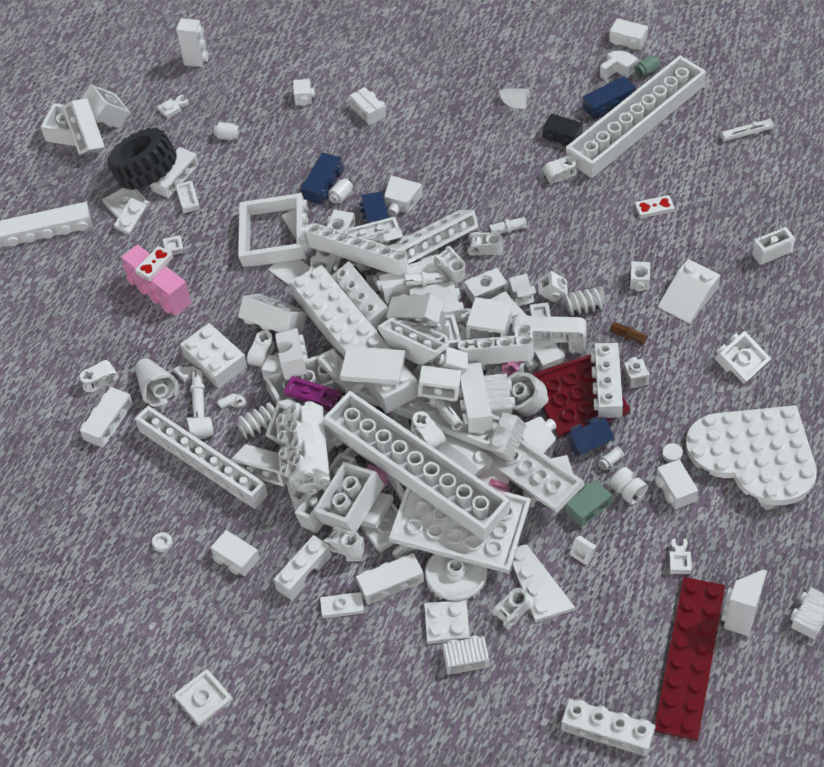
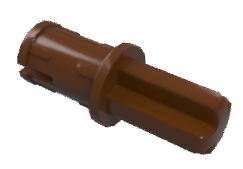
(628, 333)

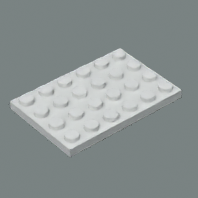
(431, 530)

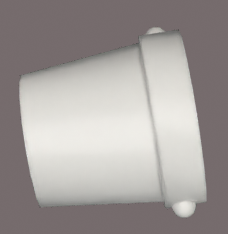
(200, 427)

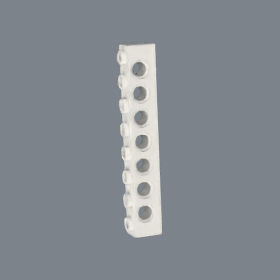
(202, 457)

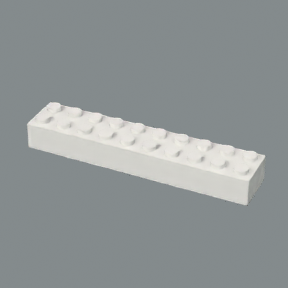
(636, 116)
(347, 326)
(417, 465)

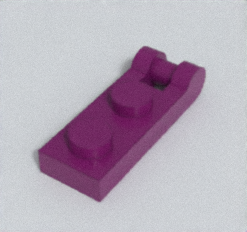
(313, 392)

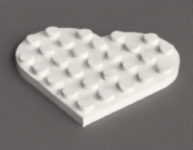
(757, 448)

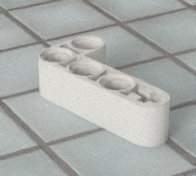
(556, 329)
(500, 348)

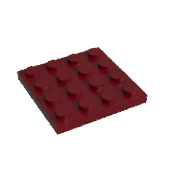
(571, 394)

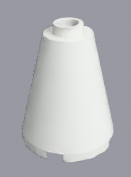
(155, 383)

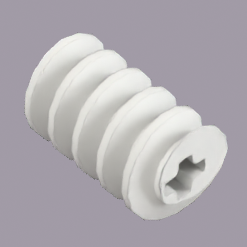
(584, 300)
(256, 420)

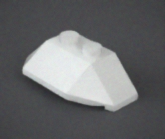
(417, 340)

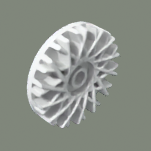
(454, 578)

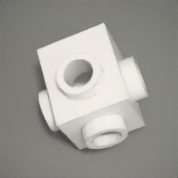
(552, 286)

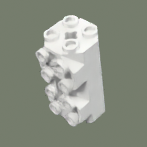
(393, 285)
(305, 453)

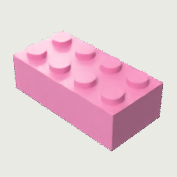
(164, 288)

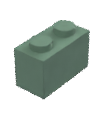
(588, 503)

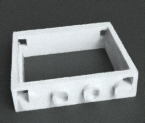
(273, 254)

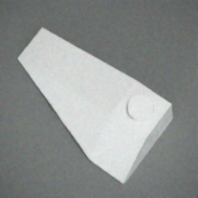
(466, 455)

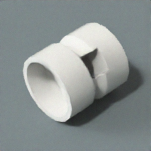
(627, 484)

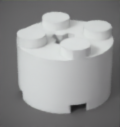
(528, 393)

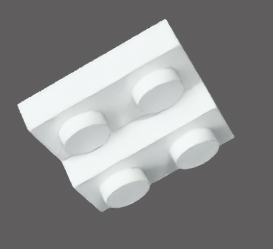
(742, 356)

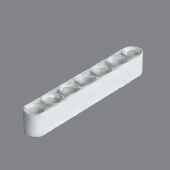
(357, 249)

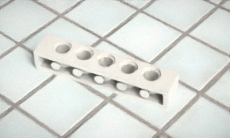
(340, 221)
(437, 234)

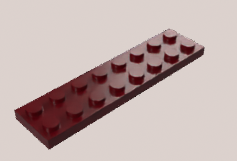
(690, 659)

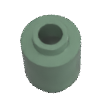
(647, 66)

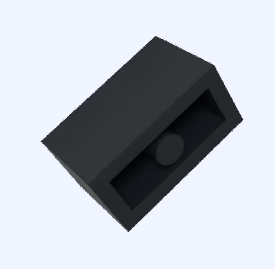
(561, 129)

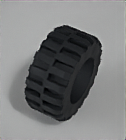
(142, 158)

